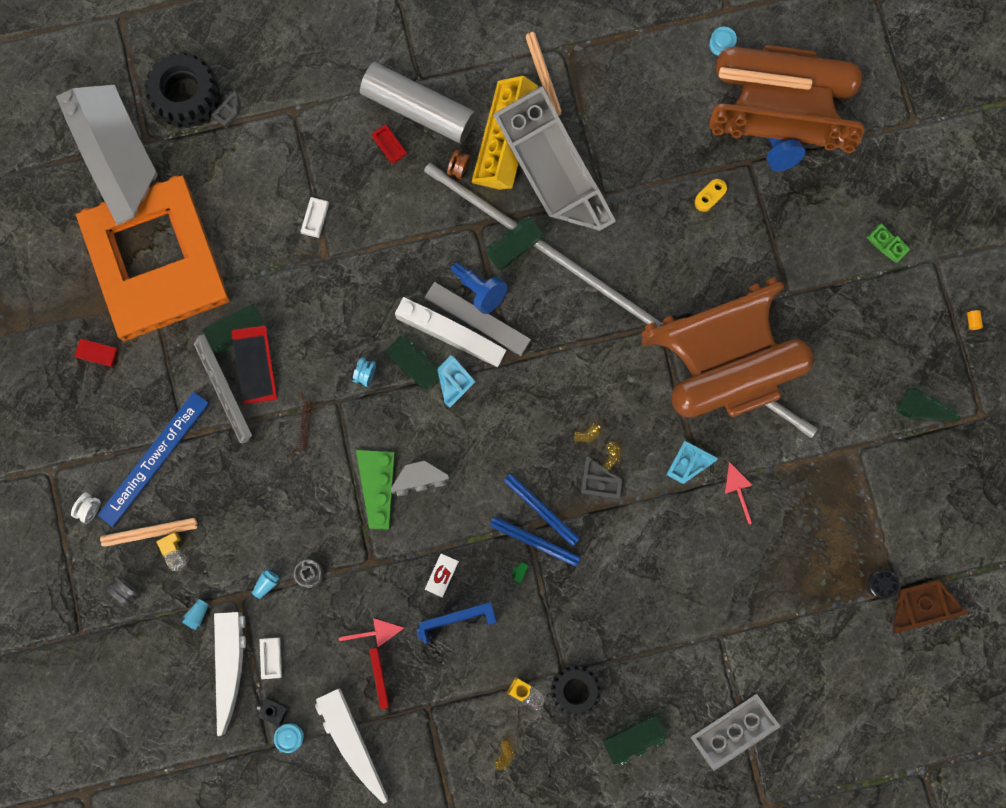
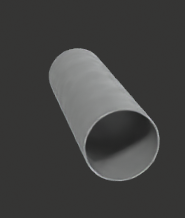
(417, 102)

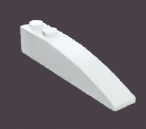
(449, 331)
(228, 663)
(349, 740)

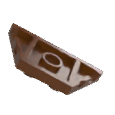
(924, 606)

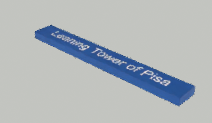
(153, 459)

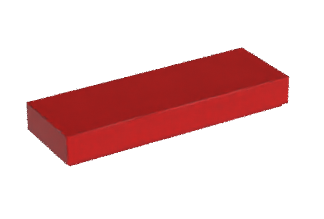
(379, 678)

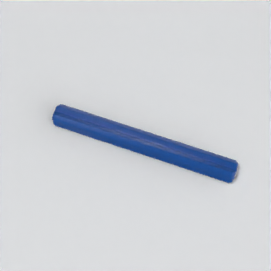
(541, 509)
(535, 541)

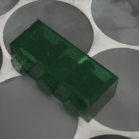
(514, 243)
(220, 333)
(413, 363)
(635, 740)

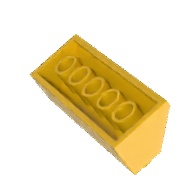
(496, 160)

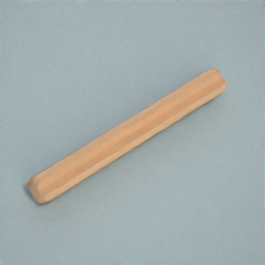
(542, 70)
(765, 78)
(148, 532)

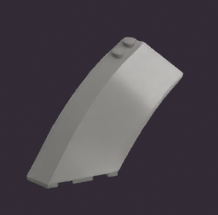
(109, 147)
(552, 161)

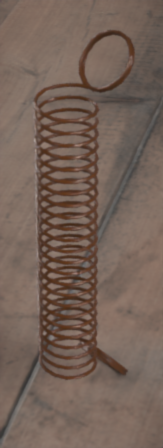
(308, 423)

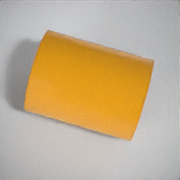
(974, 320)

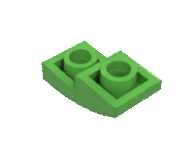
(889, 245)

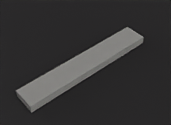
(482, 322)
(222, 389)

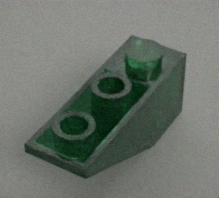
(921, 408)

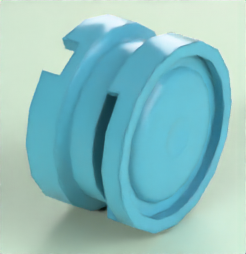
(721, 39)
(364, 372)
(288, 738)

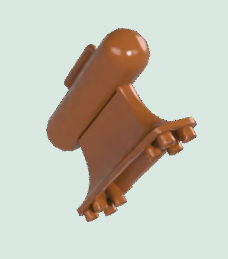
(789, 111)
(731, 355)

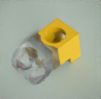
(172, 553)
(526, 694)

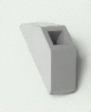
(418, 477)

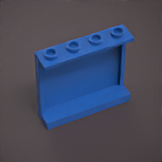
(423, 633)

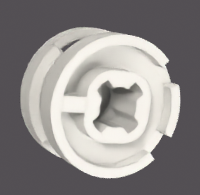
(85, 508)

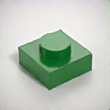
(519, 572)

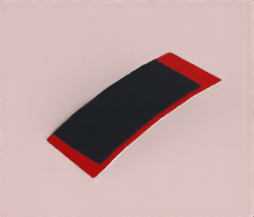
(254, 365)

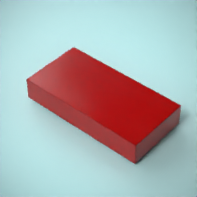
(389, 144)
(96, 353)

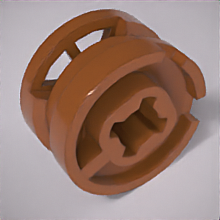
(458, 164)

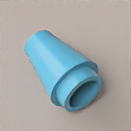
(265, 583)
(195, 615)

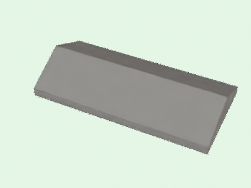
(735, 732)

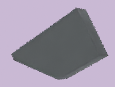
(227, 111)

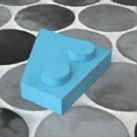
(453, 380)
(689, 462)

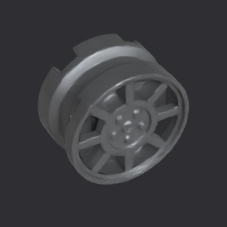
(308, 573)
(122, 591)

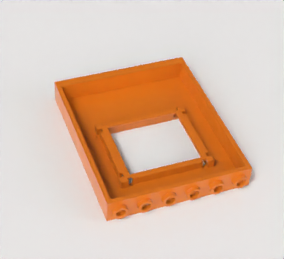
(168, 291)

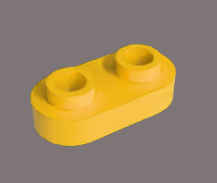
(711, 195)

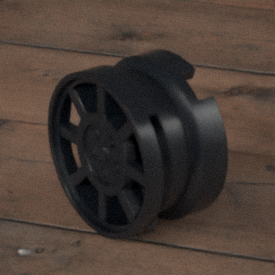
(883, 584)

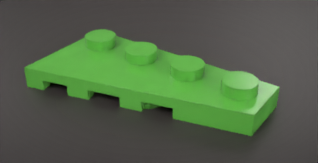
(377, 480)

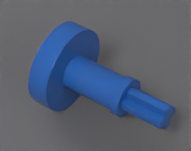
(784, 154)
(488, 293)

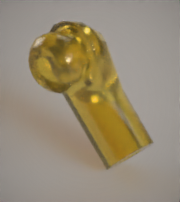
(590, 435)
(614, 455)
(506, 756)

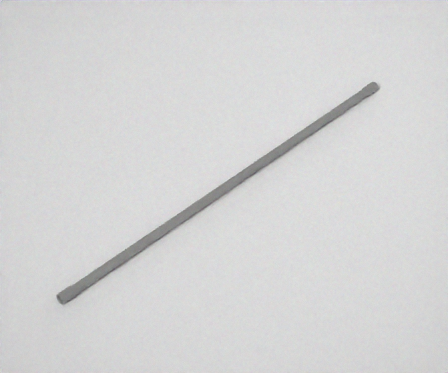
(439, 175)

